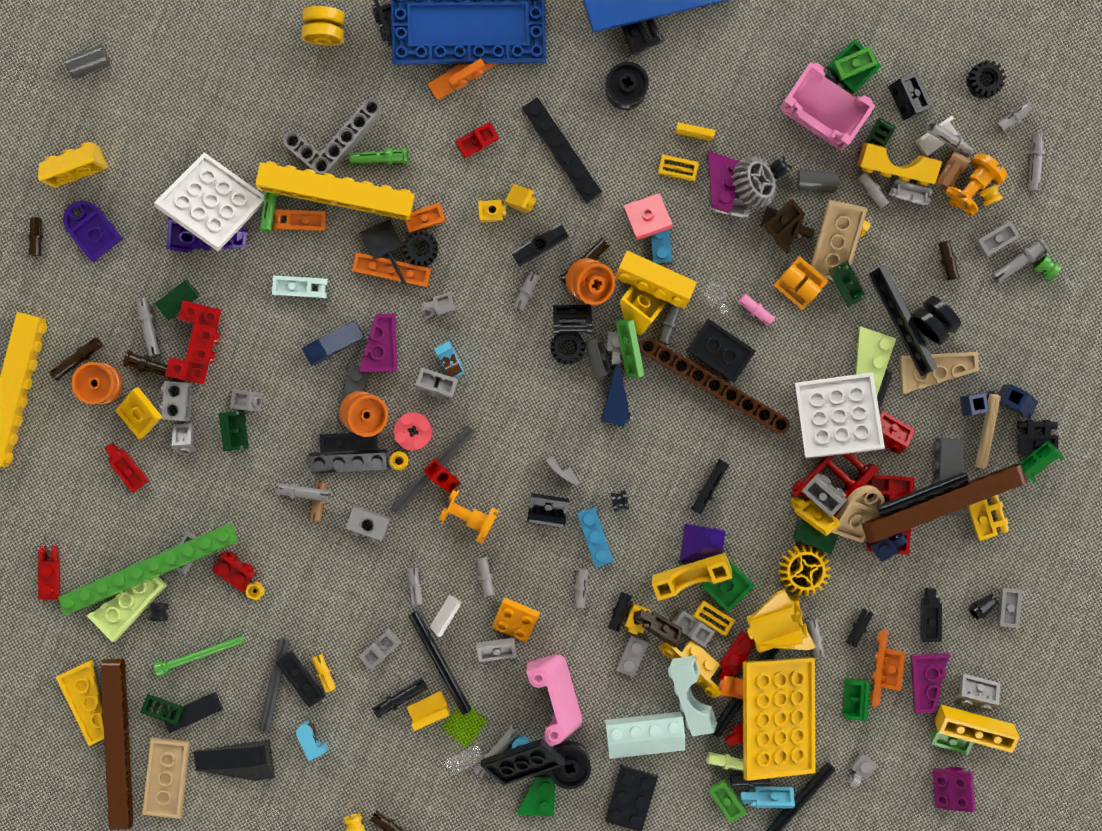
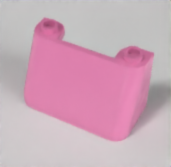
(826, 107)
(554, 674)

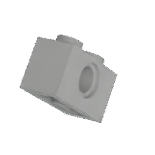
(379, 521)

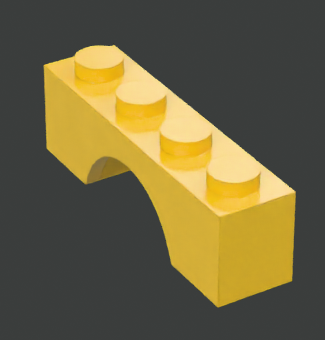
(922, 169)
(711, 569)

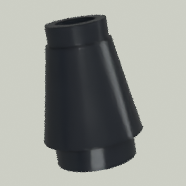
(982, 607)

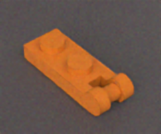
(300, 220)

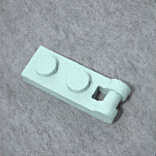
(299, 287)

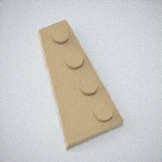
(949, 367)

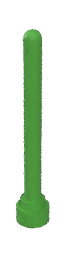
(162, 667)

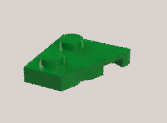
(539, 798)

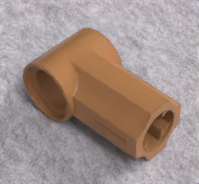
(954, 167)

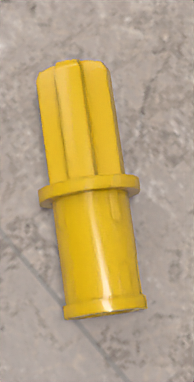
(323, 673)

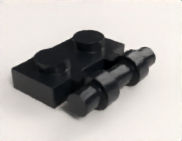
(1028, 442)

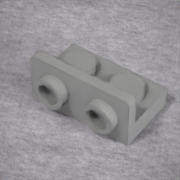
(978, 692)

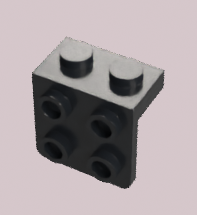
(383, 17)

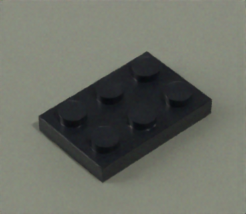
(721, 350)
(631, 798)

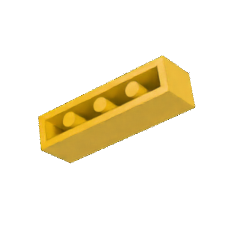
(655, 280)
(976, 728)

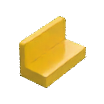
(428, 710)

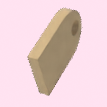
(857, 511)

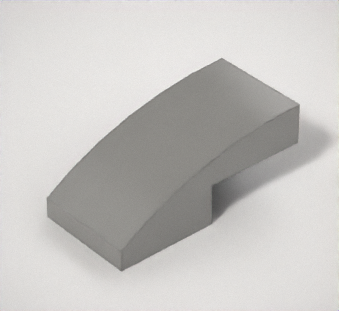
(567, 474)
(693, 628)
(380, 649)

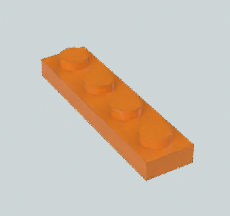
(384, 269)

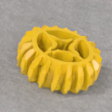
(797, 571)

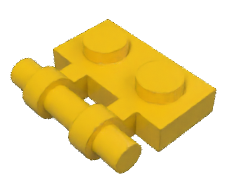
(983, 521)

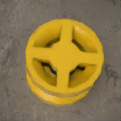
(990, 195)
(354, 822)

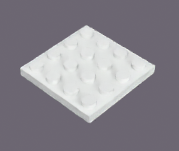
(210, 201)
(839, 415)

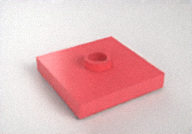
(648, 216)

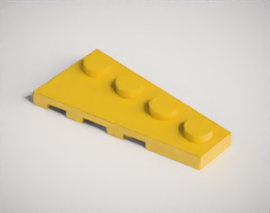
(84, 699)

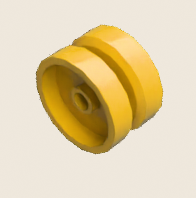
(323, 25)

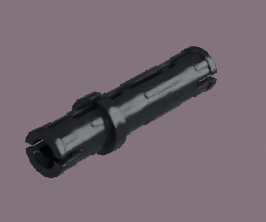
(709, 487)
(399, 698)

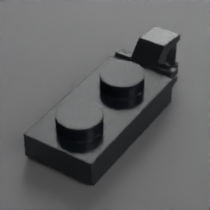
(931, 617)

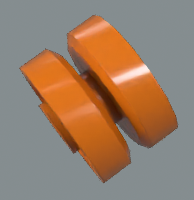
(590, 281)
(89, 375)
(363, 413)

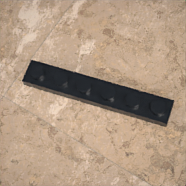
(561, 150)
(902, 320)

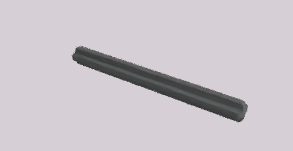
(423, 480)

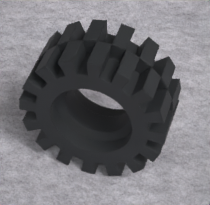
(994, 71)
(420, 237)
(571, 358)

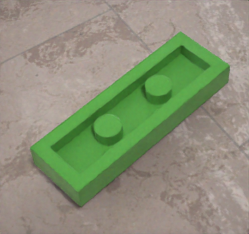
(630, 348)

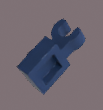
(887, 547)

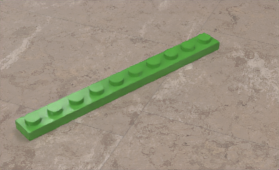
(148, 569)

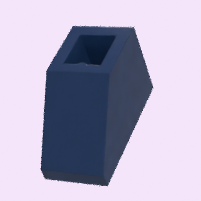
(1017, 400)

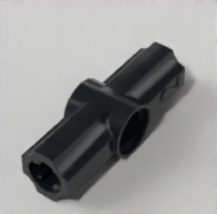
(550, 238)

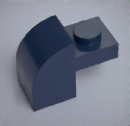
(975, 403)

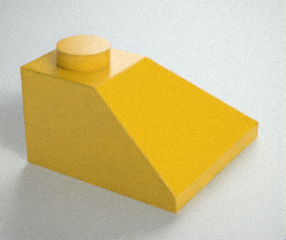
(641, 308)

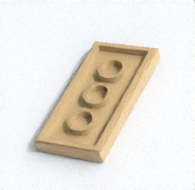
(838, 236)
(166, 777)

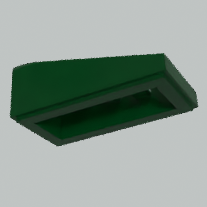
(883, 125)
(147, 705)

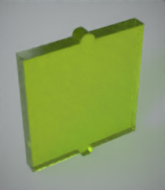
(465, 726)

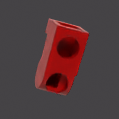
(441, 476)

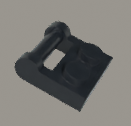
(637, 37)
(572, 314)

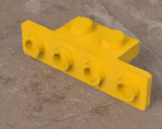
(705, 662)

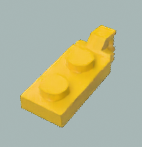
(814, 515)

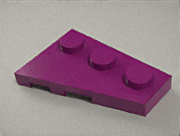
(721, 188)
(381, 346)
(927, 676)

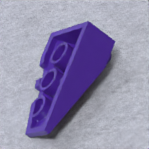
(183, 240)

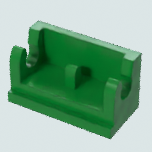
(1040, 459)
(856, 699)

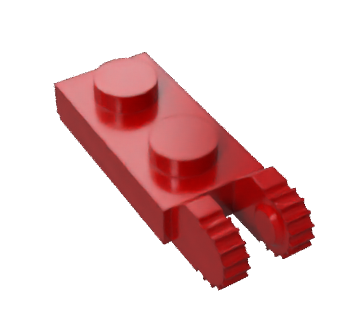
(48, 574)

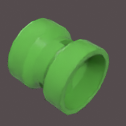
(1047, 268)

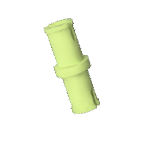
(725, 761)

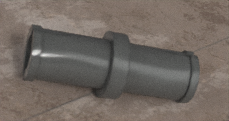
(669, 324)

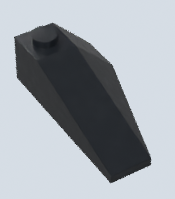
(243, 760)

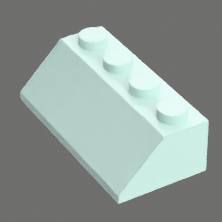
(645, 735)

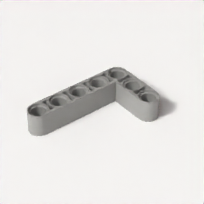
(337, 141)

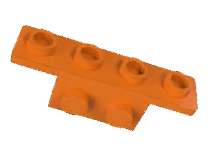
(457, 78)
(888, 670)

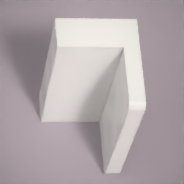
(928, 143)

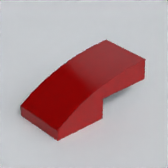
(477, 140)

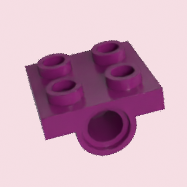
(954, 789)

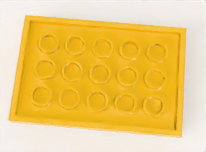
(778, 718)

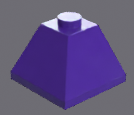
(701, 542)

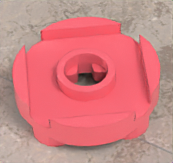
(422, 425)

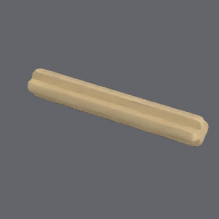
(988, 431)

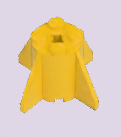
(779, 624)

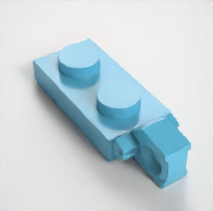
(769, 797)

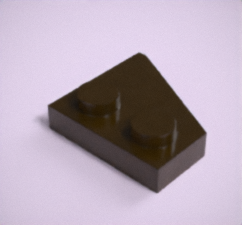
(785, 224)

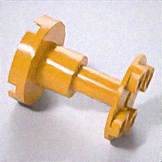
(985, 172)
(475, 520)

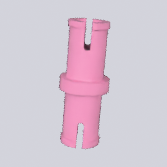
(756, 309)

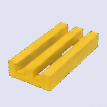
(695, 131)
(677, 175)
(727, 626)

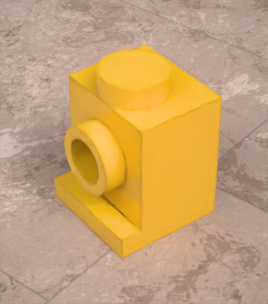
(486, 216)
(632, 627)

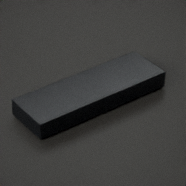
(347, 442)
(300, 678)
(195, 711)

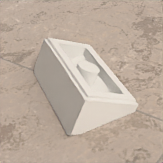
(445, 615)

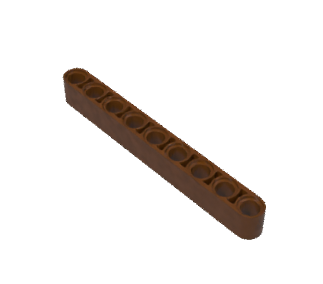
(723, 386)
(944, 503)
(117, 744)

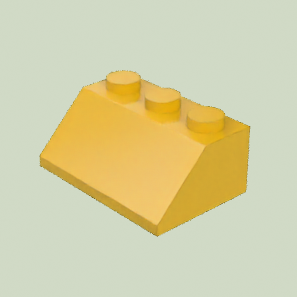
(71, 165)

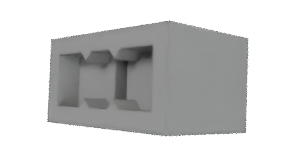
(436, 384)
(182, 401)

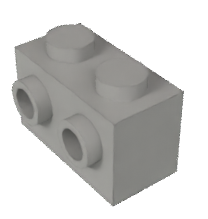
(824, 494)

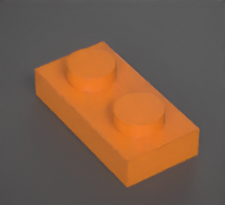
(425, 218)

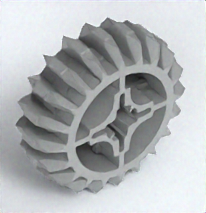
(754, 182)

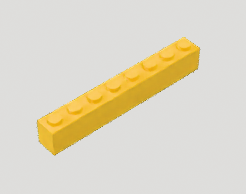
(335, 191)
(16, 378)

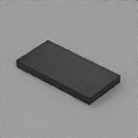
(522, 762)

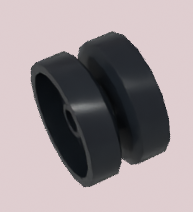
(626, 74)
(936, 320)
(578, 773)

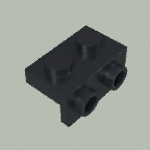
(547, 510)

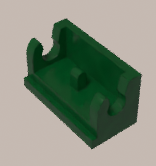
(847, 283)
(171, 302)
(233, 430)
(811, 536)

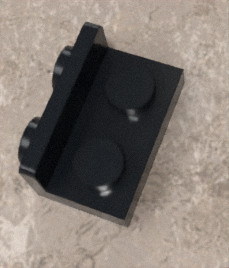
(909, 96)

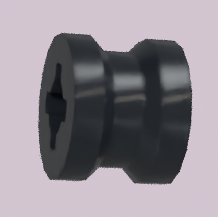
(780, 167)
(619, 501)
(158, 611)

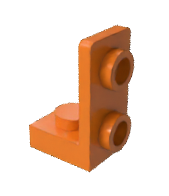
(731, 687)

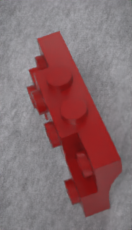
(201, 343)
(893, 488)

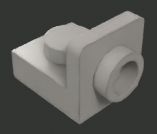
(246, 400)
(183, 438)

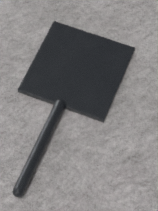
(383, 240)

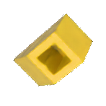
(520, 199)

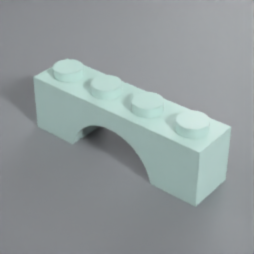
(699, 717)

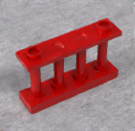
(865, 472)

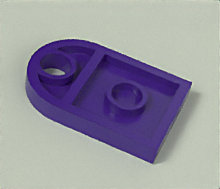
(91, 230)

